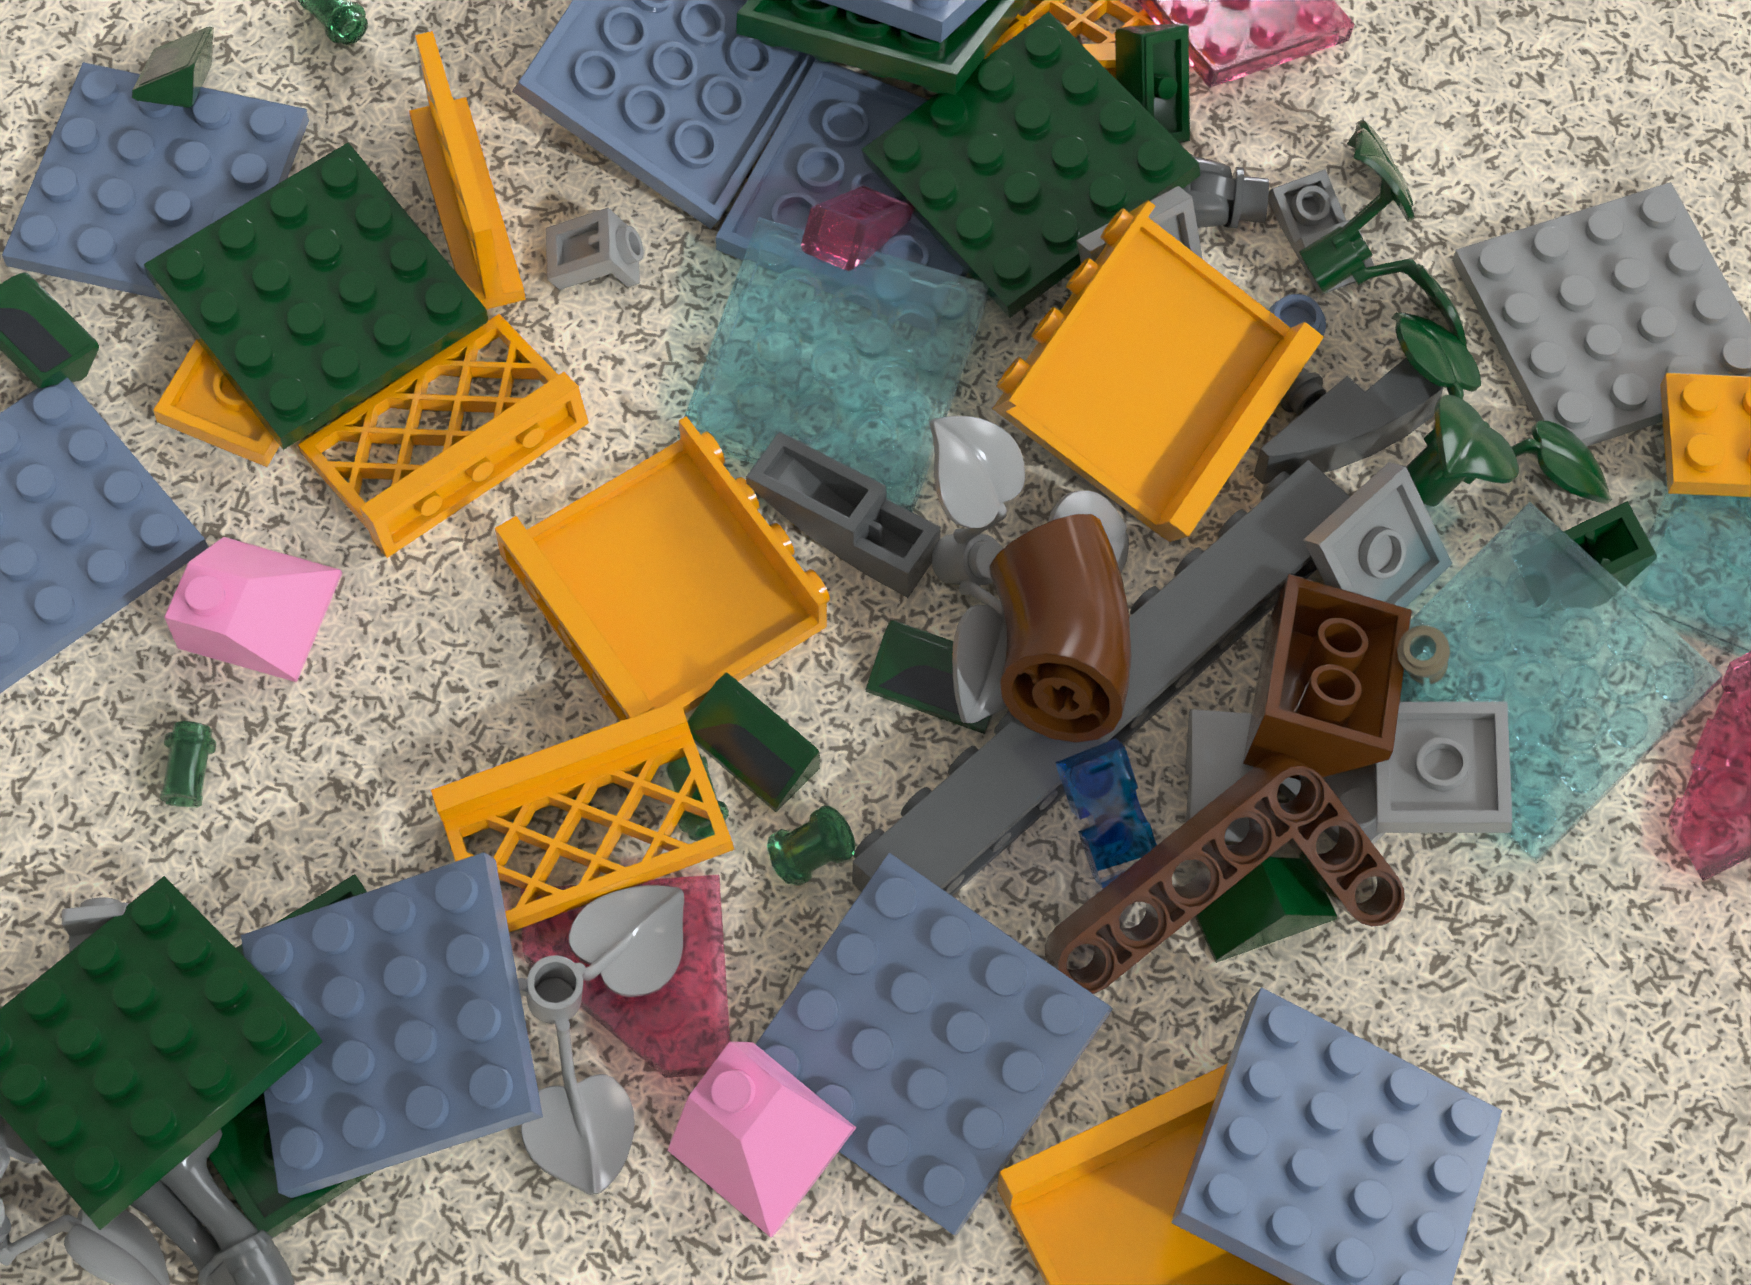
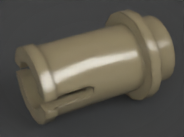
(1413, 644)

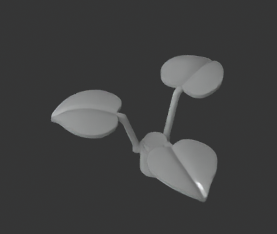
(973, 475)
(636, 948)
(118, 1253)

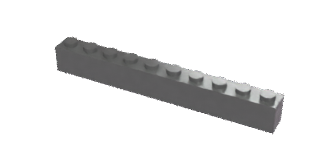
(1173, 637)

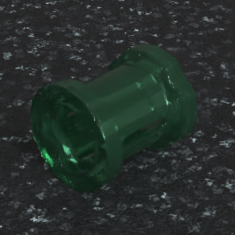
(811, 845)

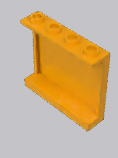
(1153, 375)
(667, 579)
(1107, 1200)

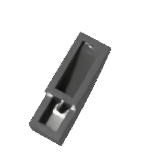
(1351, 423)
(845, 513)

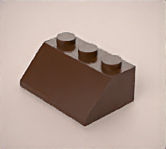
(1328, 679)

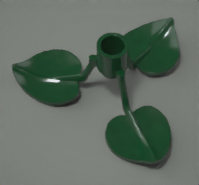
(1344, 249)
(1464, 444)

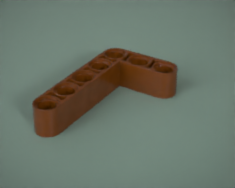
(1222, 866)

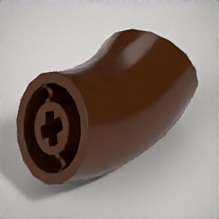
(1064, 629)

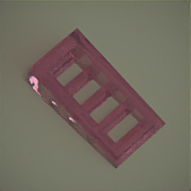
(853, 226)

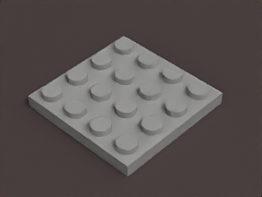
(1605, 308)

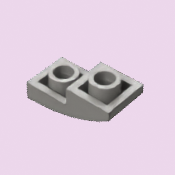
(1308, 212)
(1216, 761)

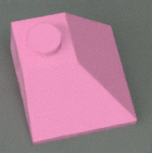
(251, 607)
(757, 1135)

